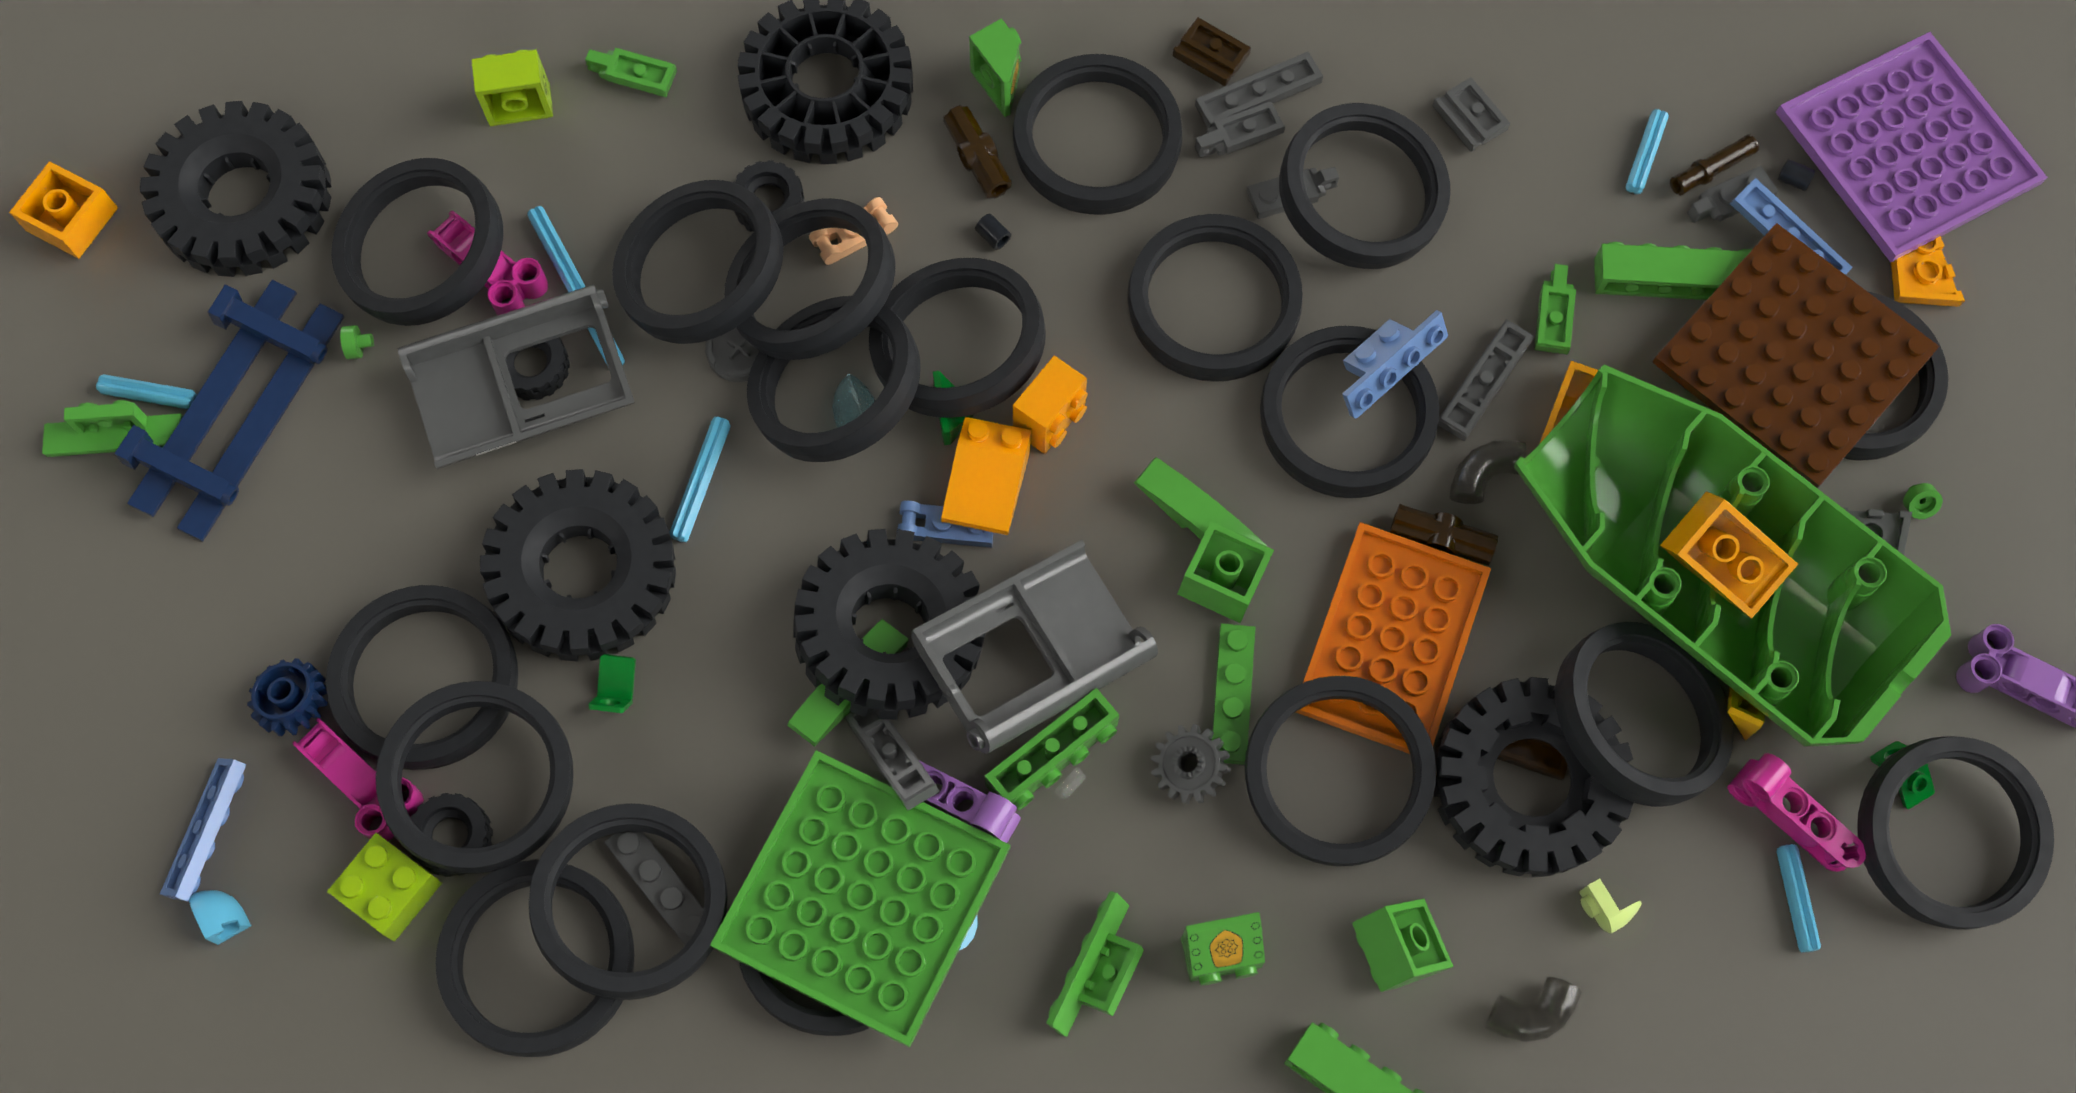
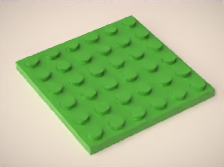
(861, 898)

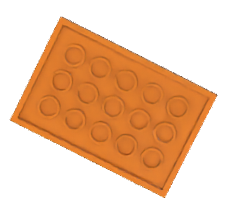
(1398, 623)

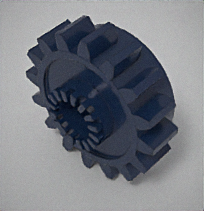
(287, 696)

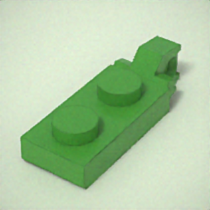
(633, 70)
(1555, 313)

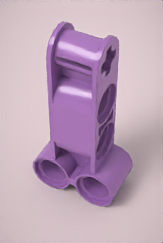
(2018, 675)
(989, 812)

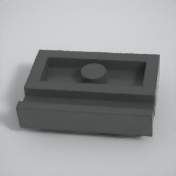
(1471, 114)

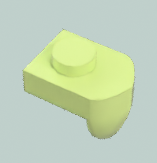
(1601, 906)

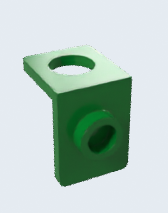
(614, 684)
(1916, 786)

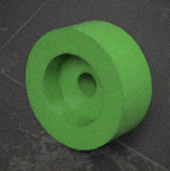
(354, 342)
(1922, 500)

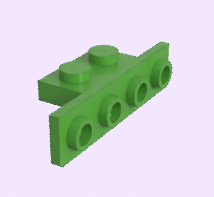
(103, 428)
(1100, 969)

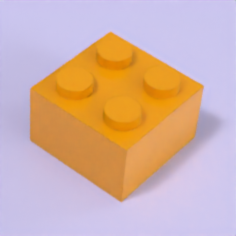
(64, 209)
(1051, 404)

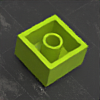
(512, 87)
(384, 887)

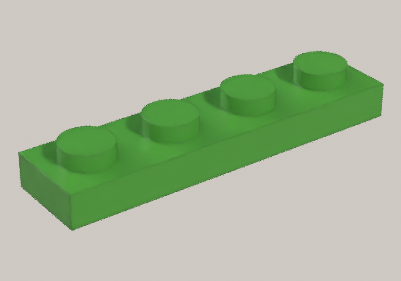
(1234, 690)

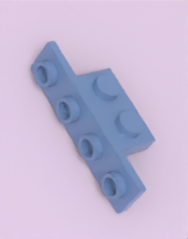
(1388, 358)

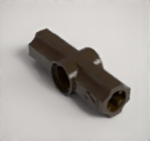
(977, 151)
(1444, 533)

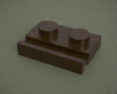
(1211, 51)

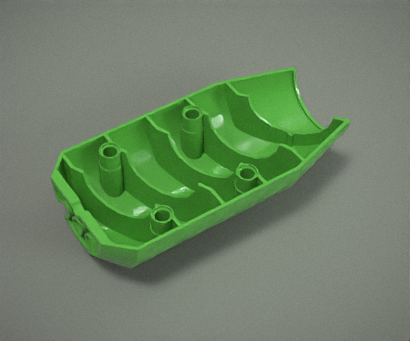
(1831, 639)

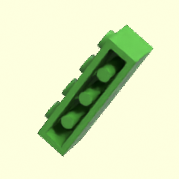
(1053, 749)

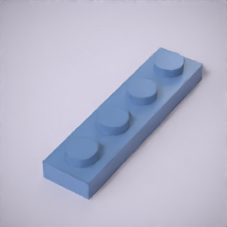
(1766, 210)
(200, 836)

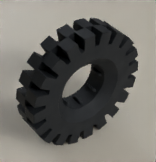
(833, 123)
(206, 151)
(552, 515)
(871, 572)

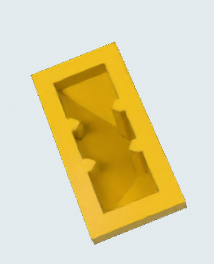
(1744, 715)

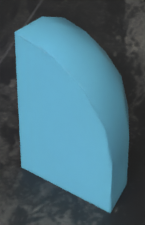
(218, 915)

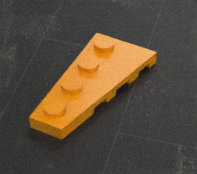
(1925, 277)

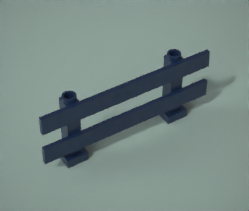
(172, 462)

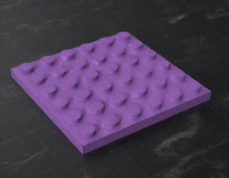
(1910, 146)

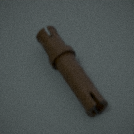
(1704, 170)

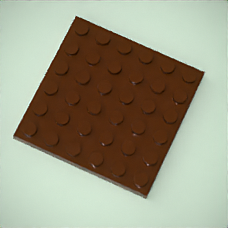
(1796, 355)

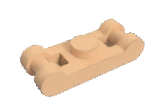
(849, 240)

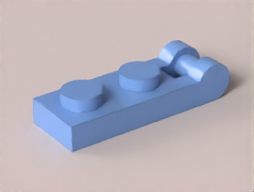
(939, 530)

